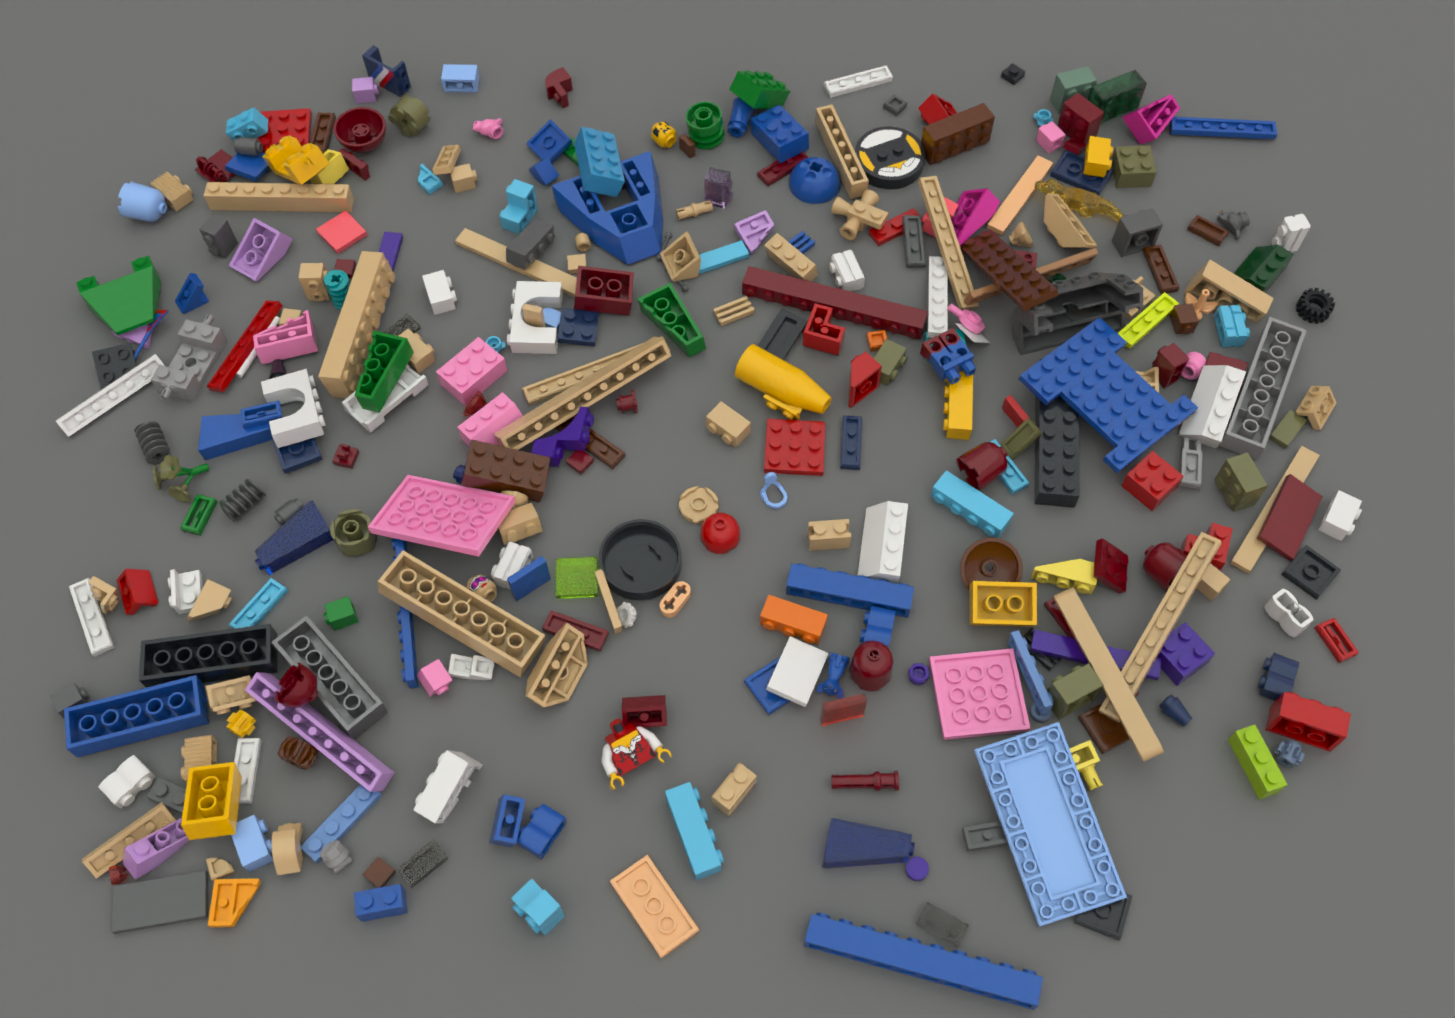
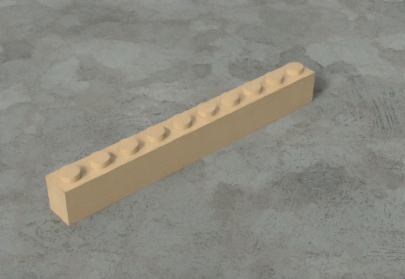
(583, 394)

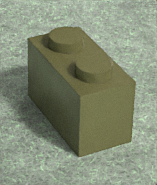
(891, 357)

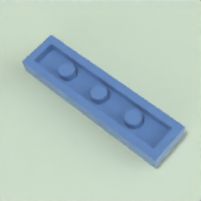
(1033, 679)
(340, 821)

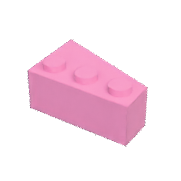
(286, 341)

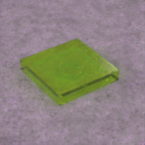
(576, 577)

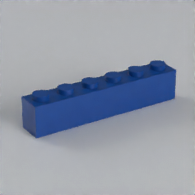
(848, 589)

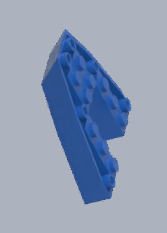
(626, 231)

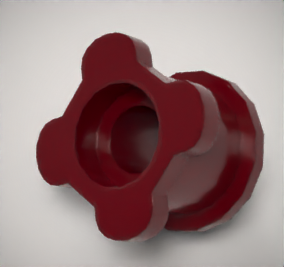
(627, 402)

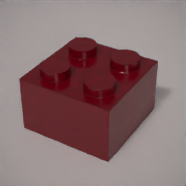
(1080, 118)

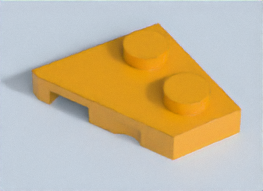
(230, 900)

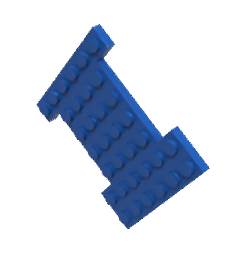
(1107, 393)

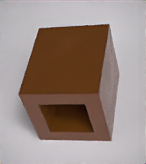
(1184, 318)

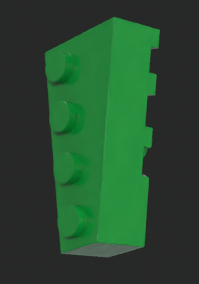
(671, 316)
(382, 369)

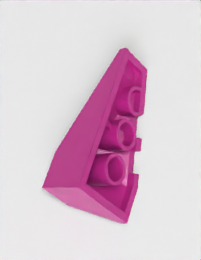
(973, 210)

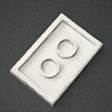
(797, 671)

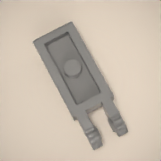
(1191, 464)

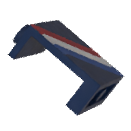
(393, 80)

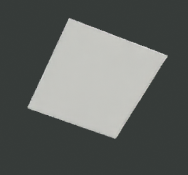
(974, 337)

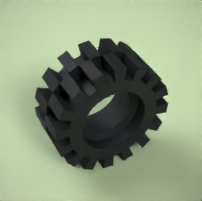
(1318, 298)

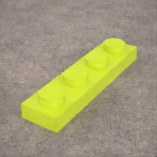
(1147, 320)

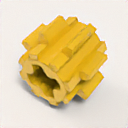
(241, 723)

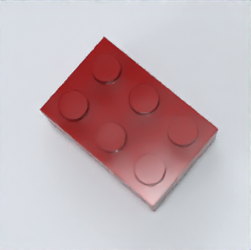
(1308, 721)

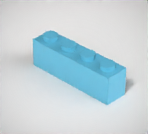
(971, 504)
(693, 830)

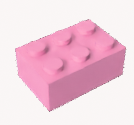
(471, 371)

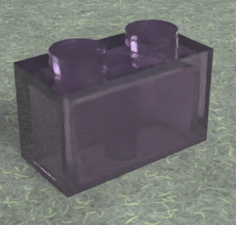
(718, 187)

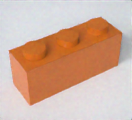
(793, 619)

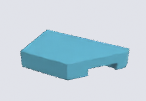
(428, 180)

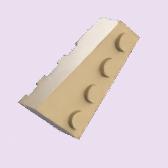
(1229, 290)

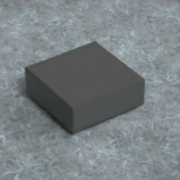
(895, 105)

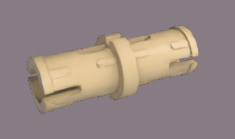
(694, 209)

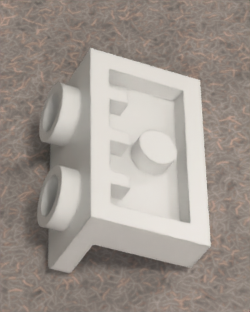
(184, 590)

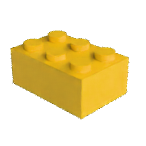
(1002, 604)
(211, 801)

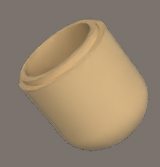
(582, 242)

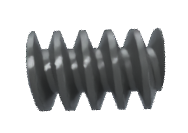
(152, 442)
(241, 499)

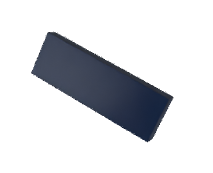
(851, 442)

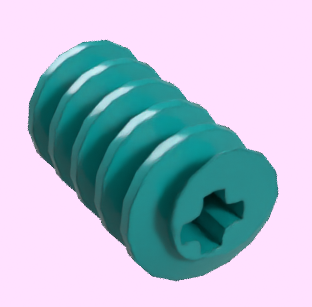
(337, 286)

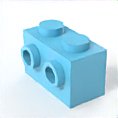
(247, 124)

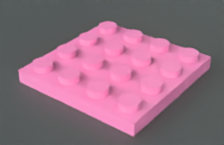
(978, 694)

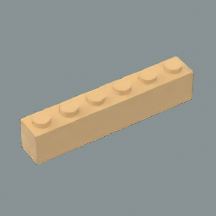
(841, 151)

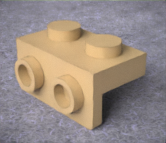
(229, 694)

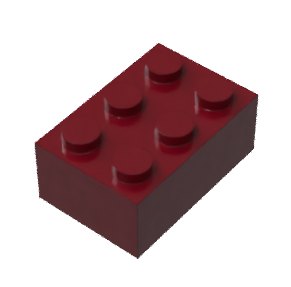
(603, 290)

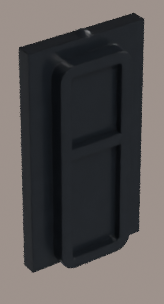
(783, 333)

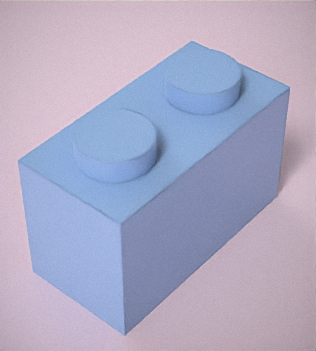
(460, 78)
(252, 843)

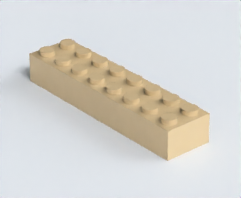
(356, 324)
(461, 613)

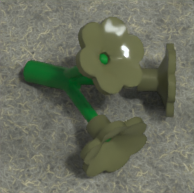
(170, 470)

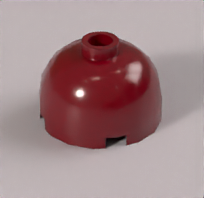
(298, 687)

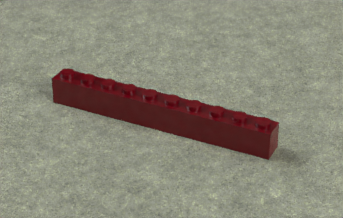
(845, 304)

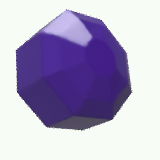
(918, 674)

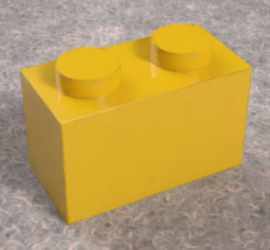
(1097, 156)

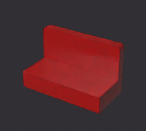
(136, 590)

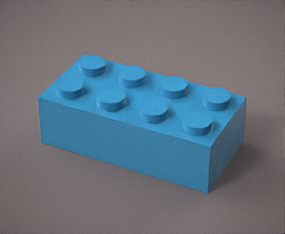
(599, 162)

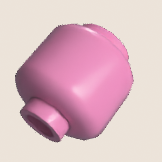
(1194, 365)

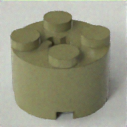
(409, 115)
(352, 533)

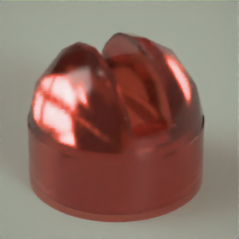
(116, 874)

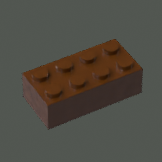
(957, 133)
(505, 469)

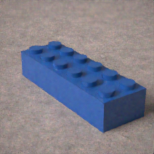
(135, 716)

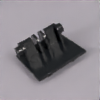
(113, 363)

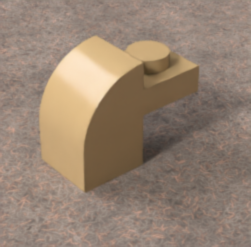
(287, 849)

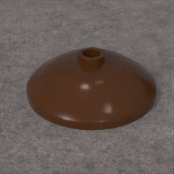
(995, 551)

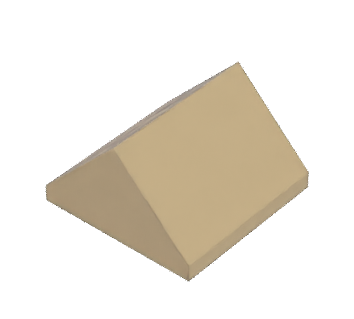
(681, 259)

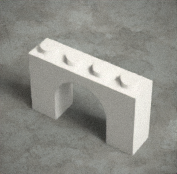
(526, 337)
(304, 423)

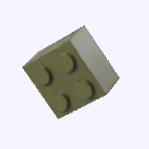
(1133, 166)
(1240, 482)
(1074, 690)

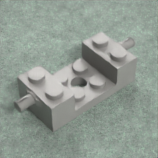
(200, 345)

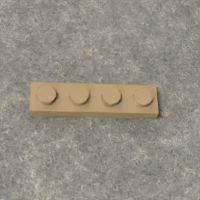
(113, 850)

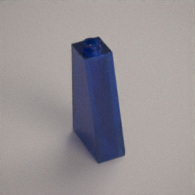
(294, 540)
(863, 845)

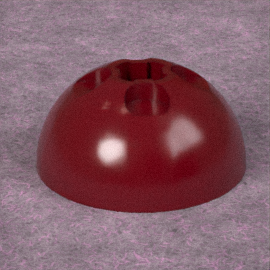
(360, 129)

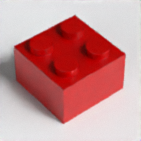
(1152, 481)

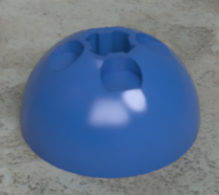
(815, 180)

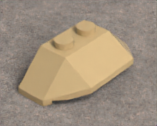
(1065, 224)
(558, 668)

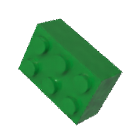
(759, 89)

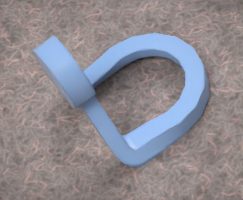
(771, 478)

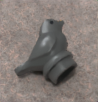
(1234, 221)

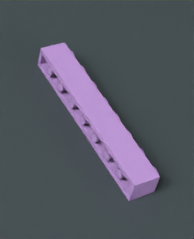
(323, 735)

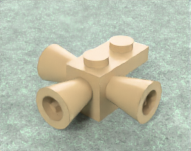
(859, 214)

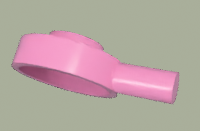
(969, 319)

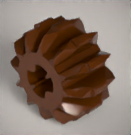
(297, 753)

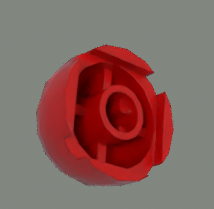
(720, 533)

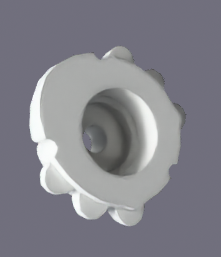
(626, 614)

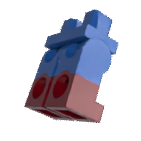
(948, 356)

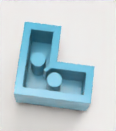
(520, 207)
(538, 906)

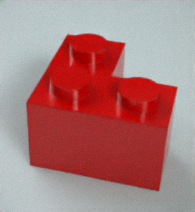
(821, 333)
(1215, 530)

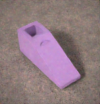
(154, 849)

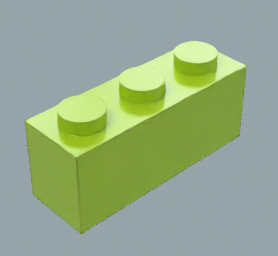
(1257, 762)

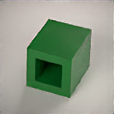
(340, 613)

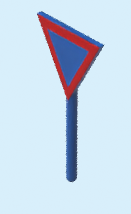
(158, 317)

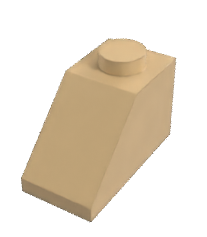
(209, 601)

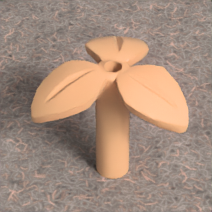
(1201, 305)

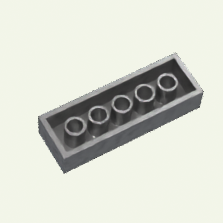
(338, 684)

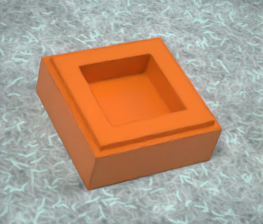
(876, 339)

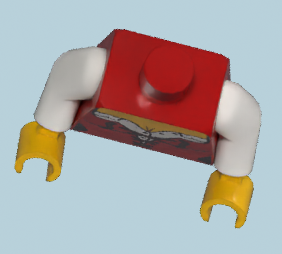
(627, 749)

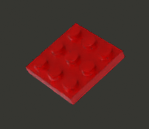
(287, 123)
(794, 447)

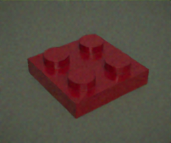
(1110, 566)

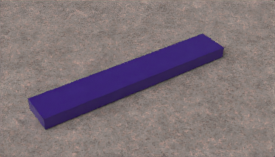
(1069, 649)

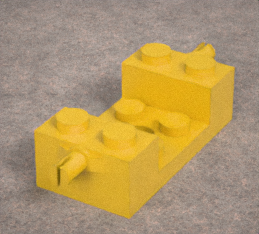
(295, 161)

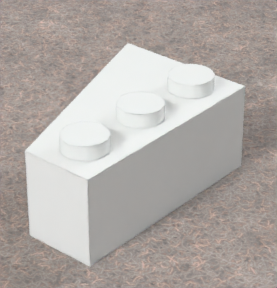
(445, 785)

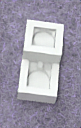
(470, 668)

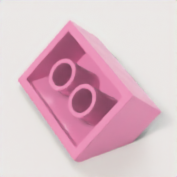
(489, 420)

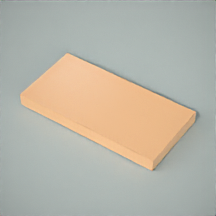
(654, 906)

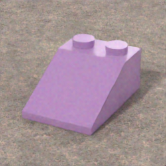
(260, 250)

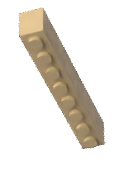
(279, 197)

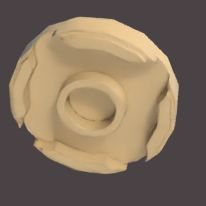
(698, 504)

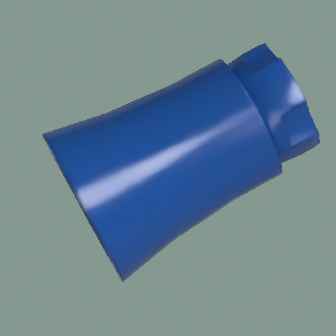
(740, 117)

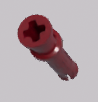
(876, 780)

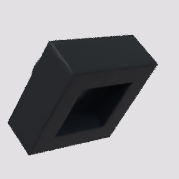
(1013, 74)

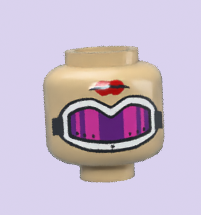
(483, 587)

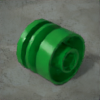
(705, 125)

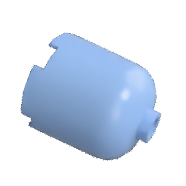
(141, 202)

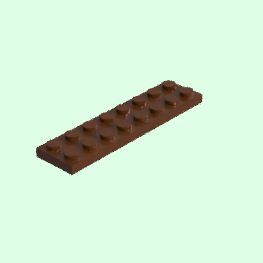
(1008, 270)

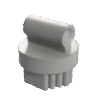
(335, 856)

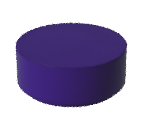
(917, 869)

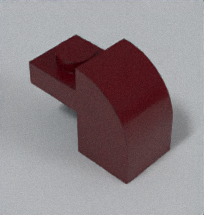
(558, 85)

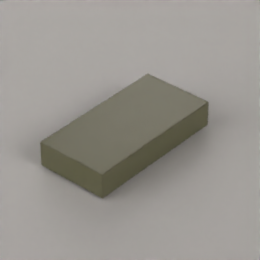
(1287, 429)
(1021, 438)

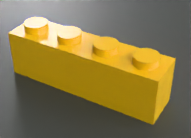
(958, 408)

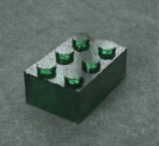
(1118, 95)

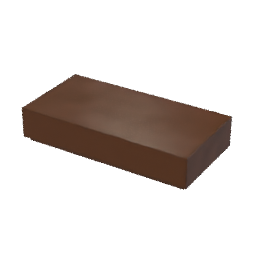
(1208, 230)

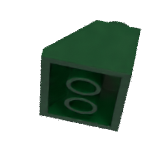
(1264, 266)

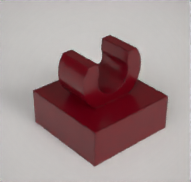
(345, 456)

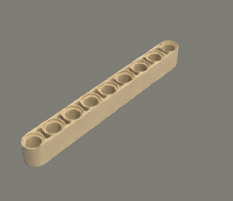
(1104, 666)

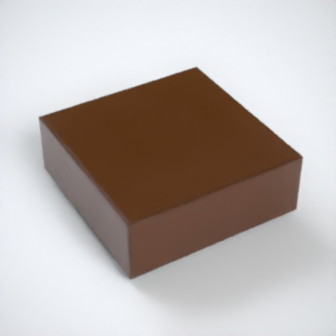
(687, 145)
(379, 873)

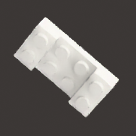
(408, 384)

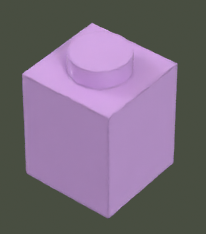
(364, 90)

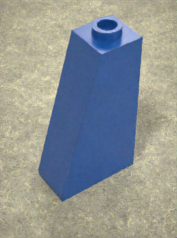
(226, 434)

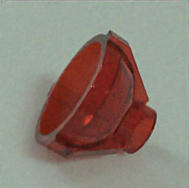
(475, 404)

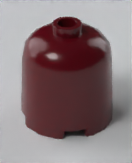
(983, 464)
(1163, 563)
(874, 671)

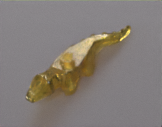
(1080, 200)

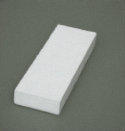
(247, 763)

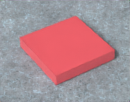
(341, 232)

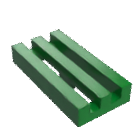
(202, 515)

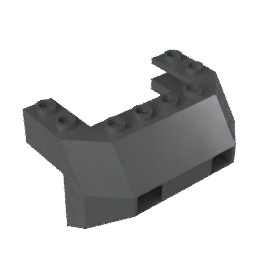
(1076, 306)

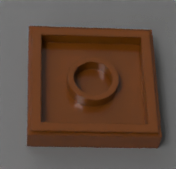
(1103, 730)

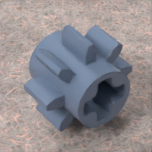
(1289, 753)

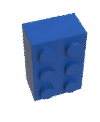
(779, 133)

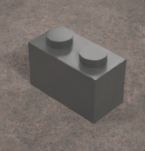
(218, 236)

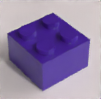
(1184, 654)

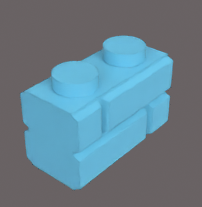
(1231, 326)

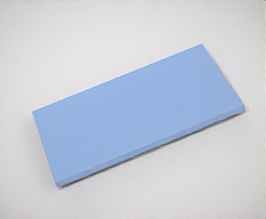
(1049, 824)

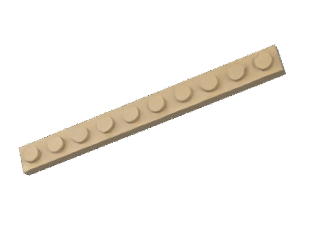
(1166, 616)

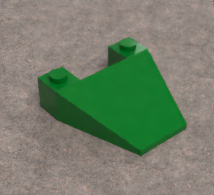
(126, 300)

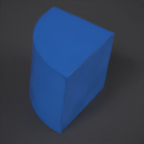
(544, 171)

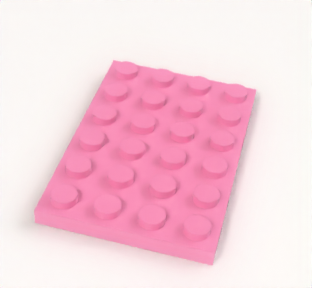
(442, 515)

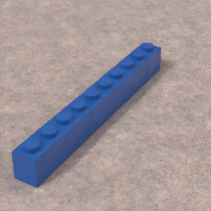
(924, 961)

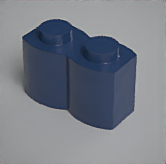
(1278, 676)

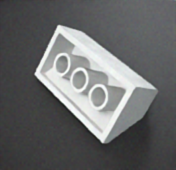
(1215, 399)
(883, 541)

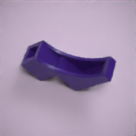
(573, 437)

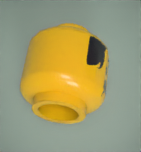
(663, 134)

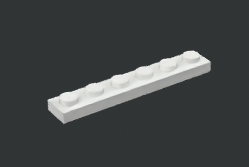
(937, 297)
(109, 396)

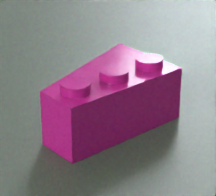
(1151, 119)

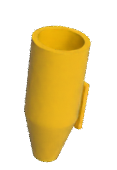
(782, 383)

